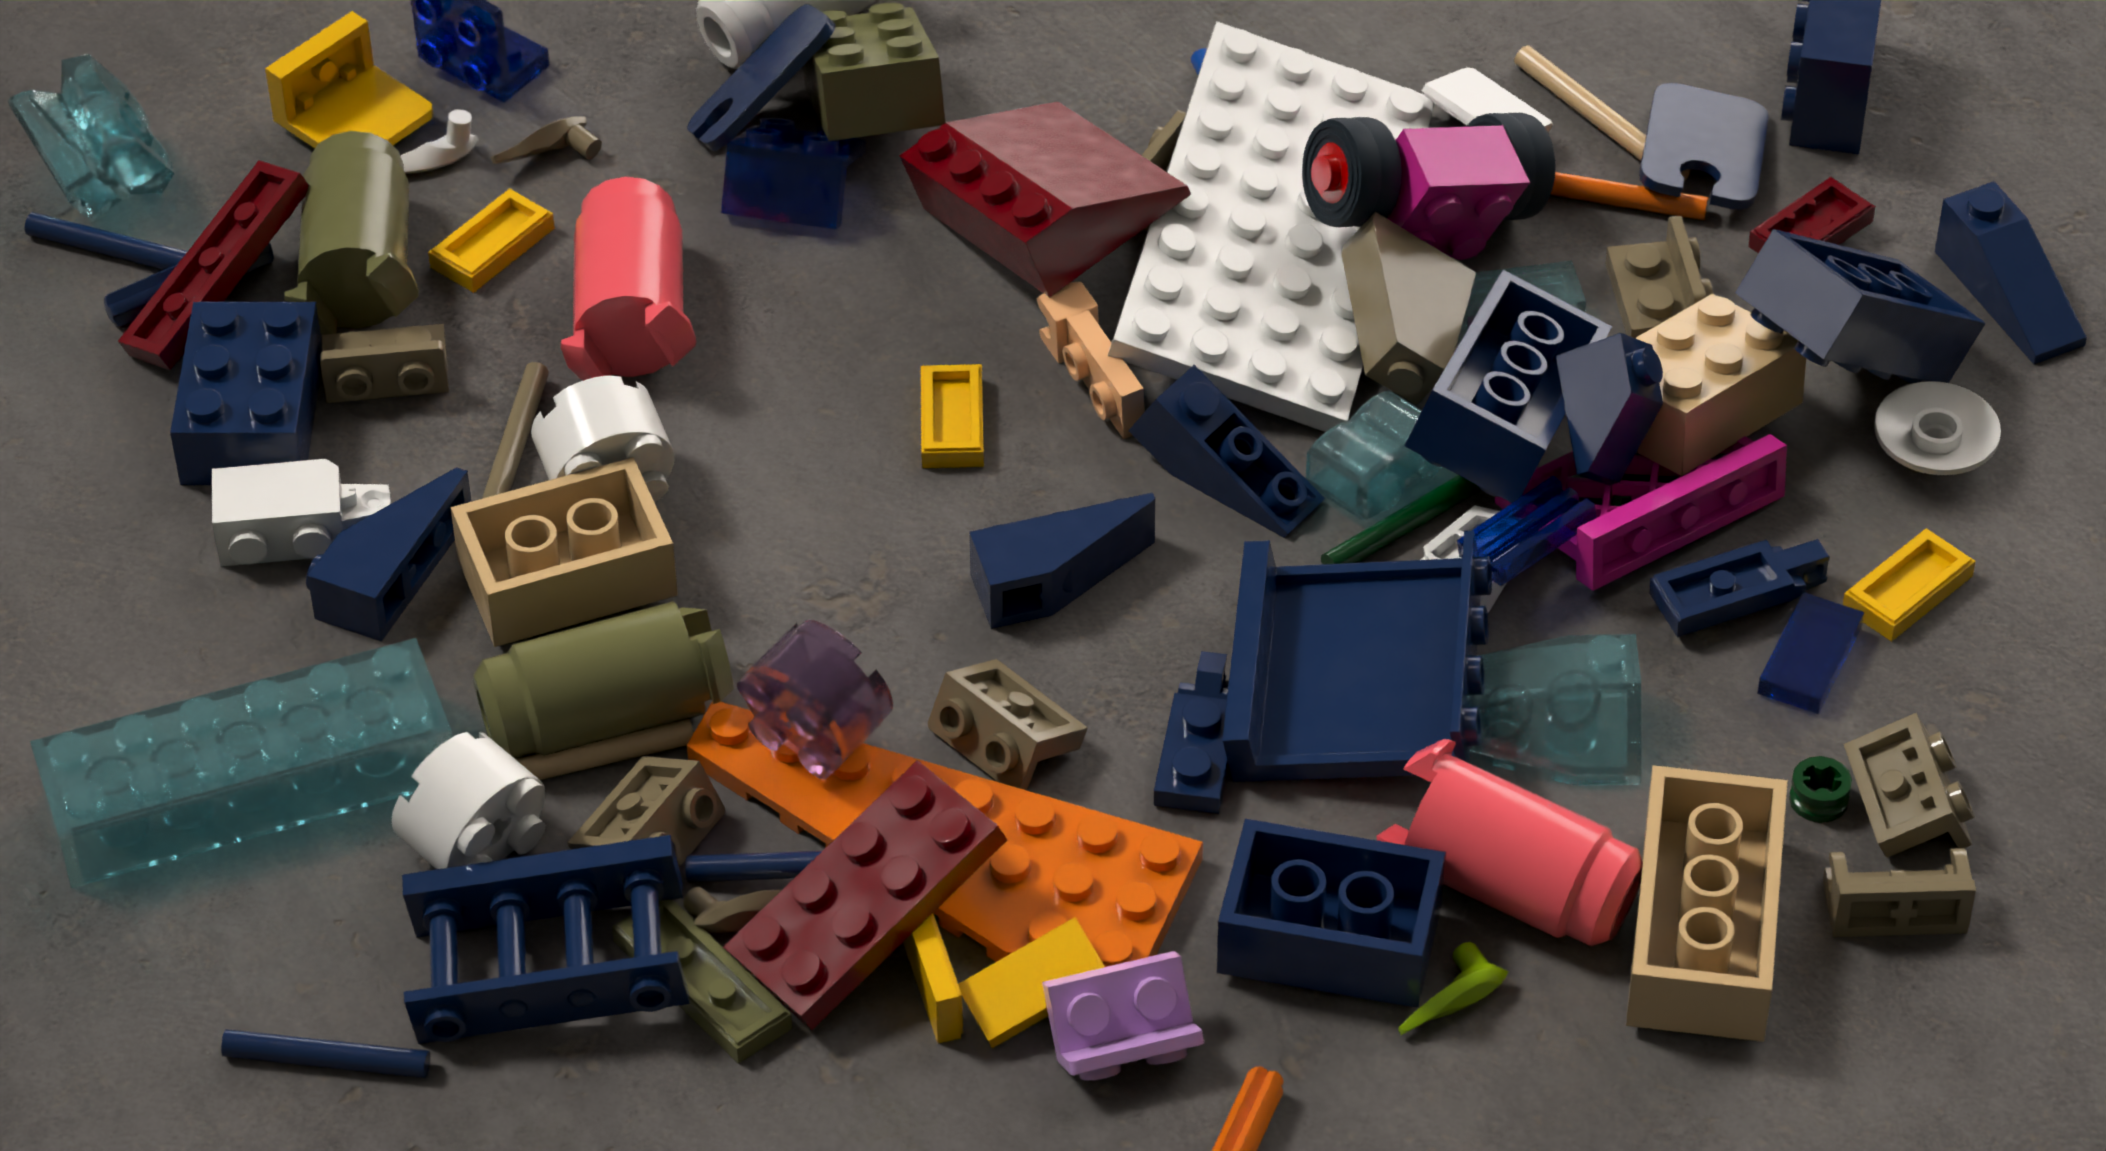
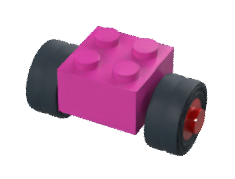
(1431, 181)

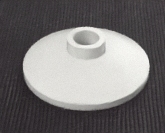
(1937, 428)

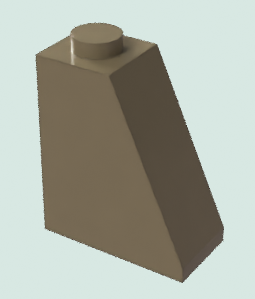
(1404, 305)

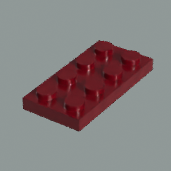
(865, 894)

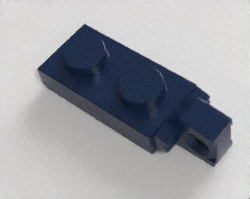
(1737, 584)
(1193, 753)

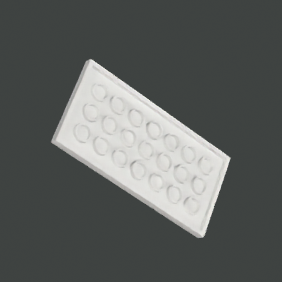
(1243, 265)

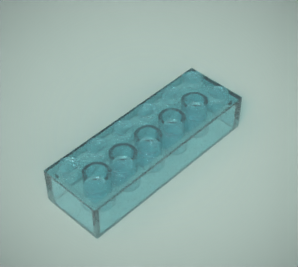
(239, 761)

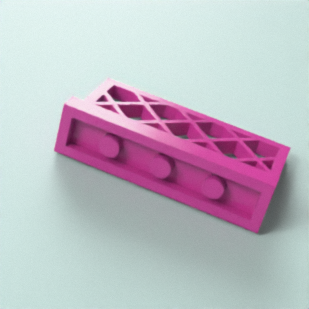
(1664, 513)

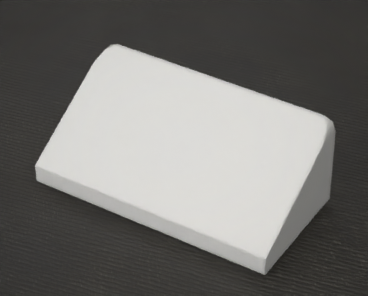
(1472, 94)

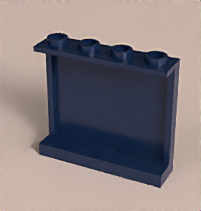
(1354, 664)

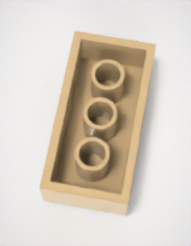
(1708, 904)

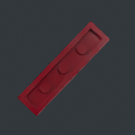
(215, 262)

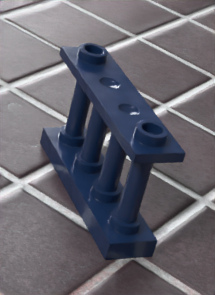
(540, 888)

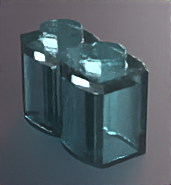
(1365, 458)

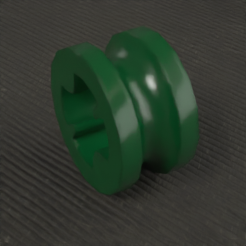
(1818, 774)

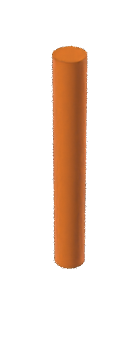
(1629, 196)

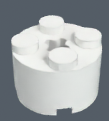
(604, 424)
(470, 805)

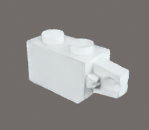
(286, 510)

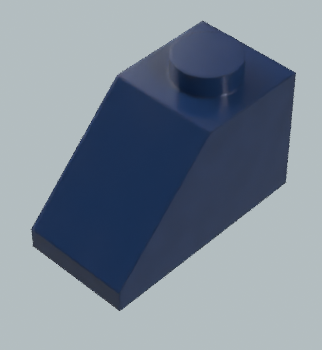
(1609, 403)

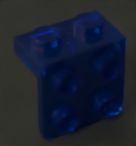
(788, 174)

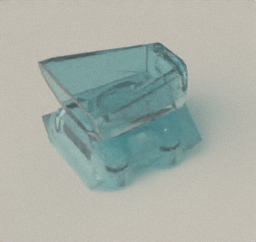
(93, 137)

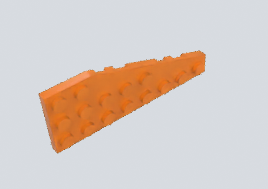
(1055, 866)

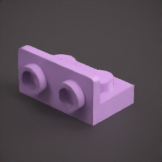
(1121, 1016)

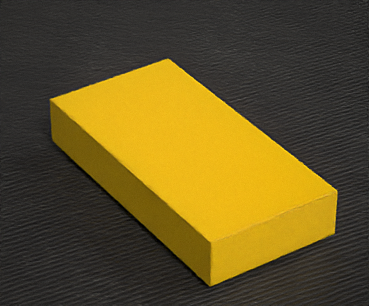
(491, 240)
(952, 416)
(1909, 584)
(936, 980)
(1011, 992)

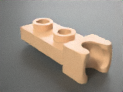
(1084, 347)

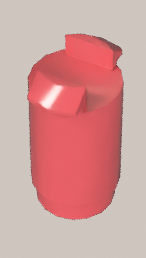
(627, 283)
(1520, 850)

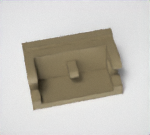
(1899, 899)

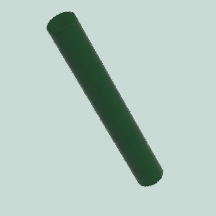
(1401, 522)

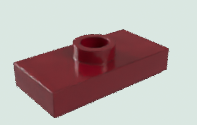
(1824, 213)

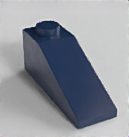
(2007, 271)
(386, 558)

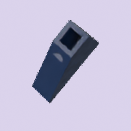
(1223, 455)
(1052, 559)

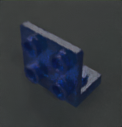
(475, 46)

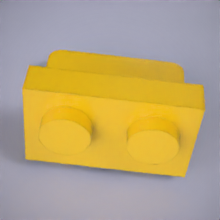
(336, 88)

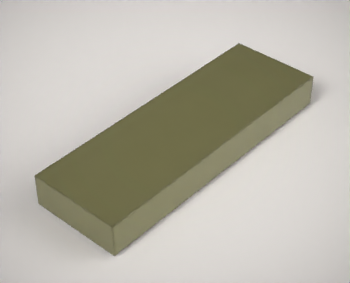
(721, 992)

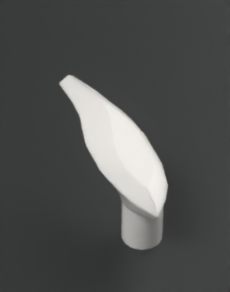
(444, 150)

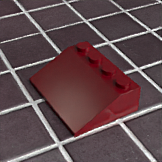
(1039, 189)

